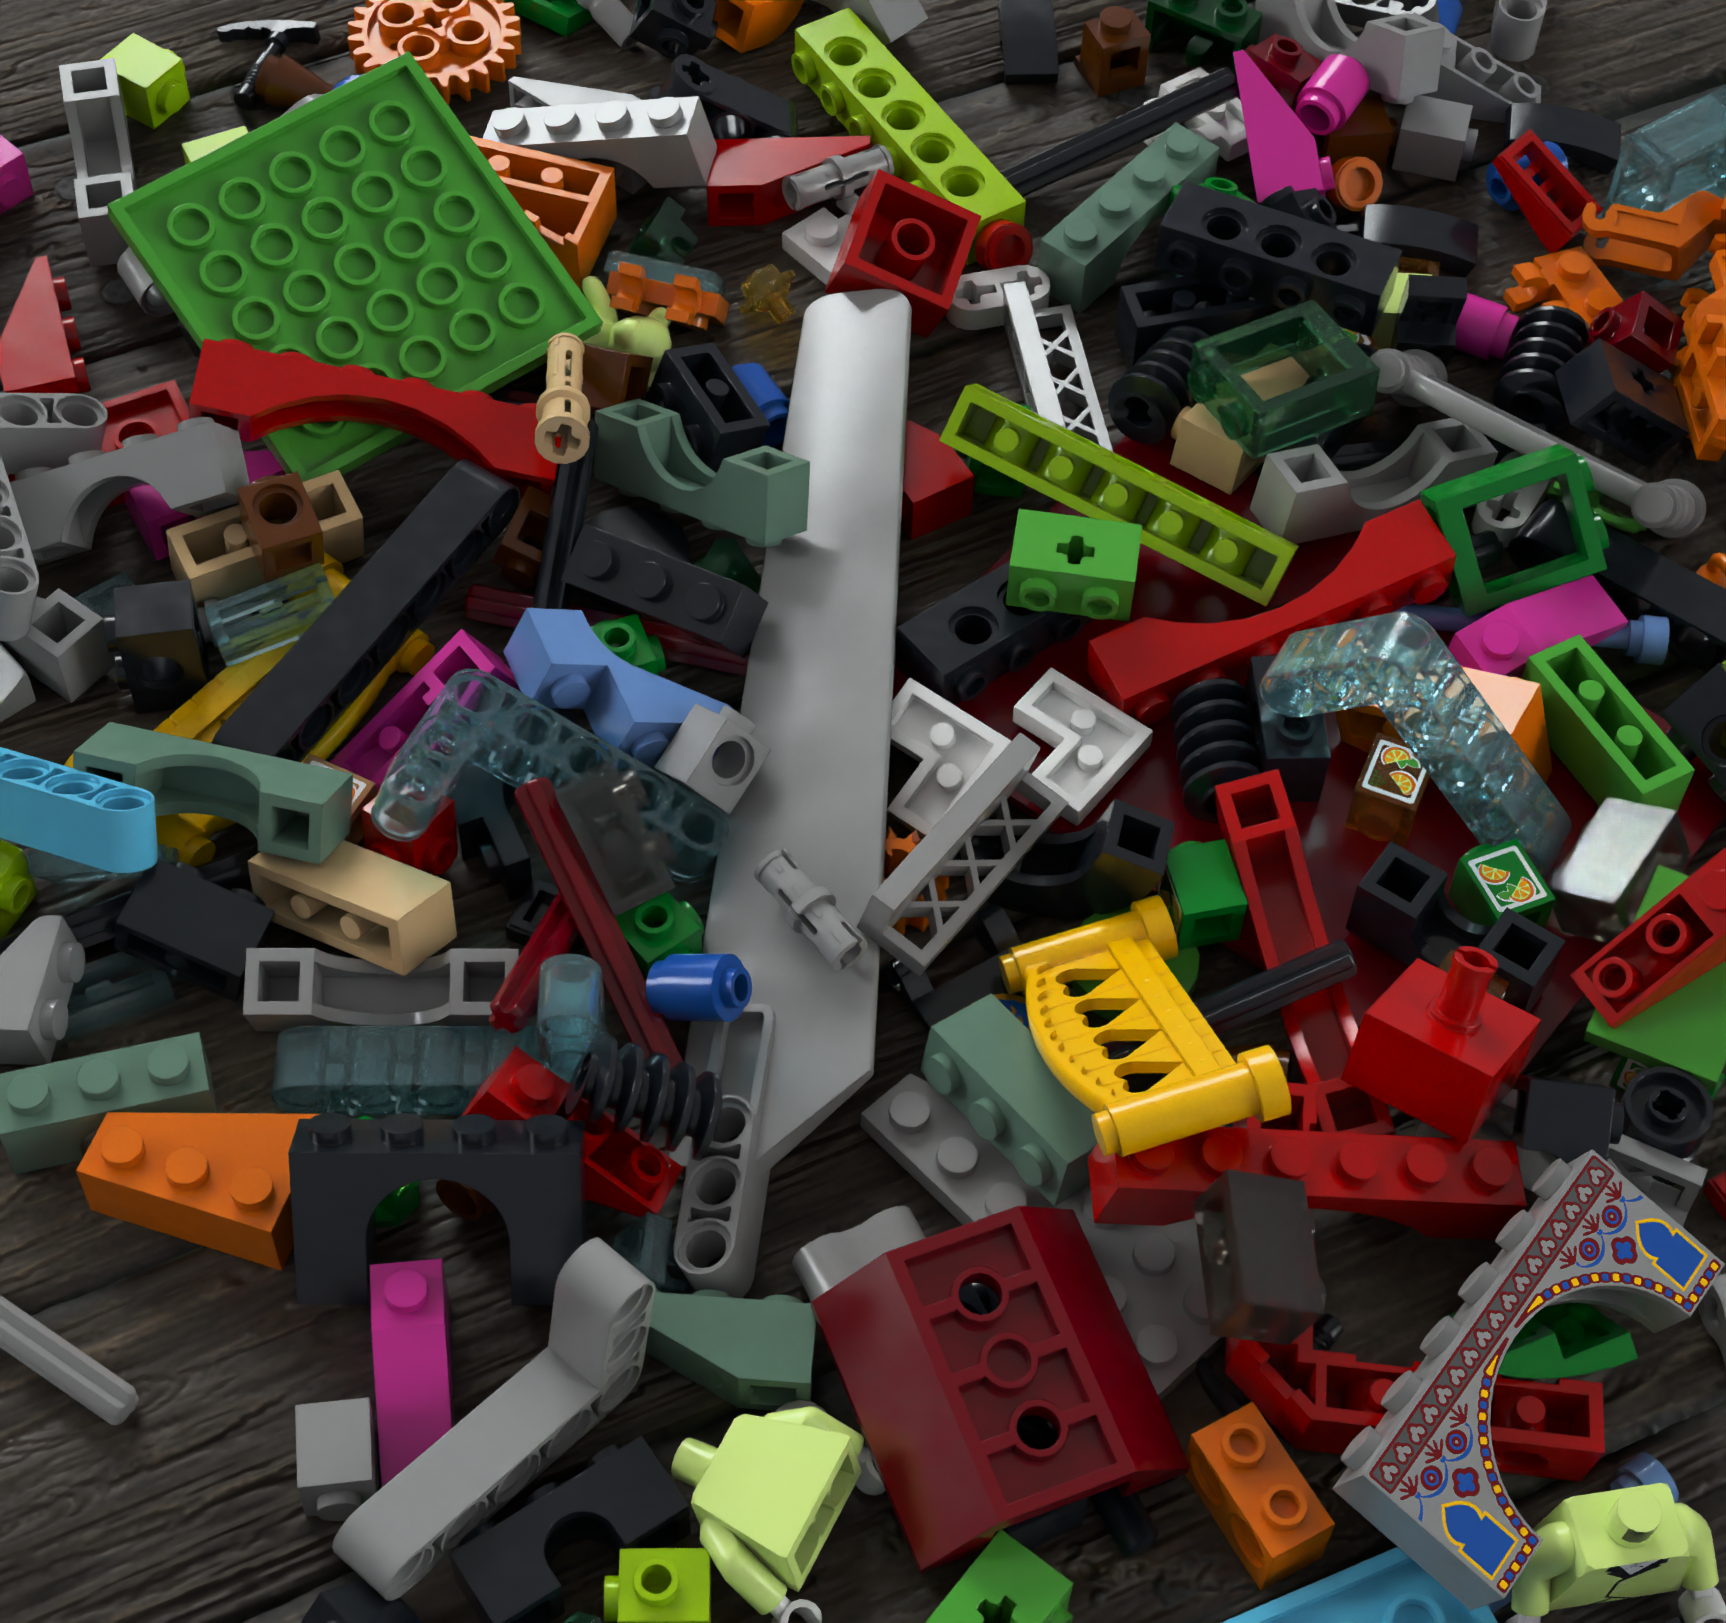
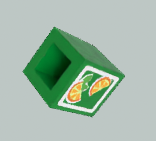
(1499, 878)
(1202, 894)

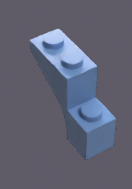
(568, 667)

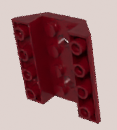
(948, 1385)

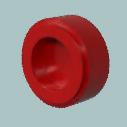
(1003, 245)

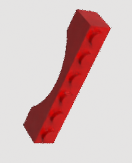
(274, 391)
(1390, 566)
(1286, 925)
(1411, 1180)

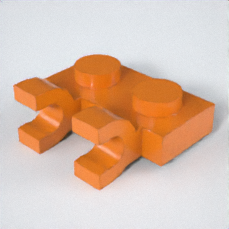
(1564, 279)
(684, 299)

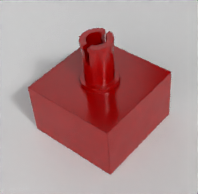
(1442, 1044)

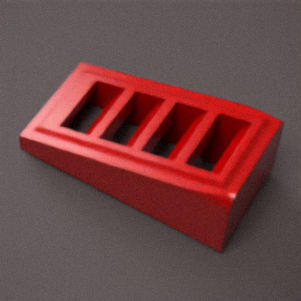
(1552, 222)

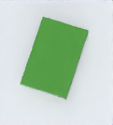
(1681, 1029)

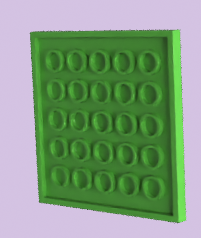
(361, 242)

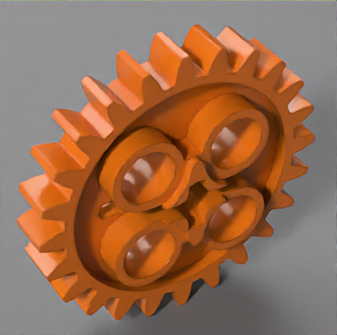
(451, 40)

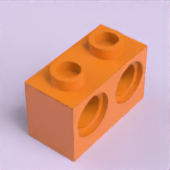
(1257, 1496)

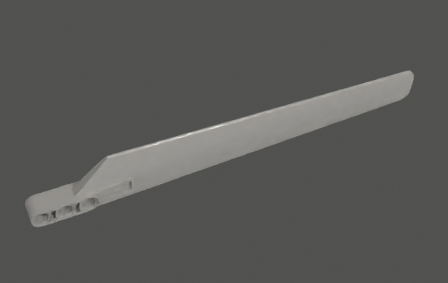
(825, 711)

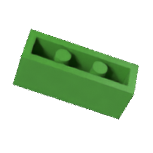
(1604, 730)

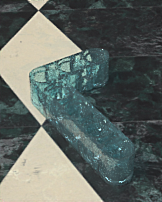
(1437, 713)
(518, 741)
(435, 1066)

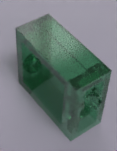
(1341, 371)

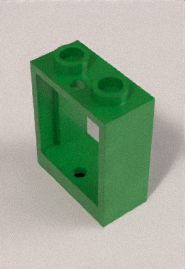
(1446, 506)

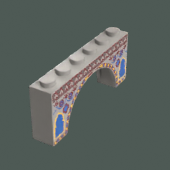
(1430, 1461)

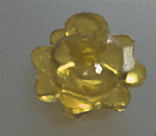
(768, 291)

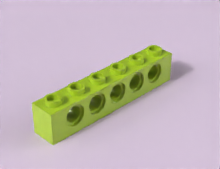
(882, 100)
(1118, 490)

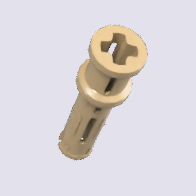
(563, 407)

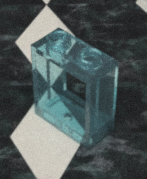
(1650, 157)

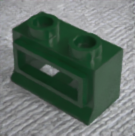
(1210, 24)

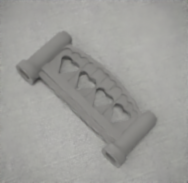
(1421, 380)

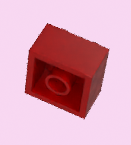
(905, 244)

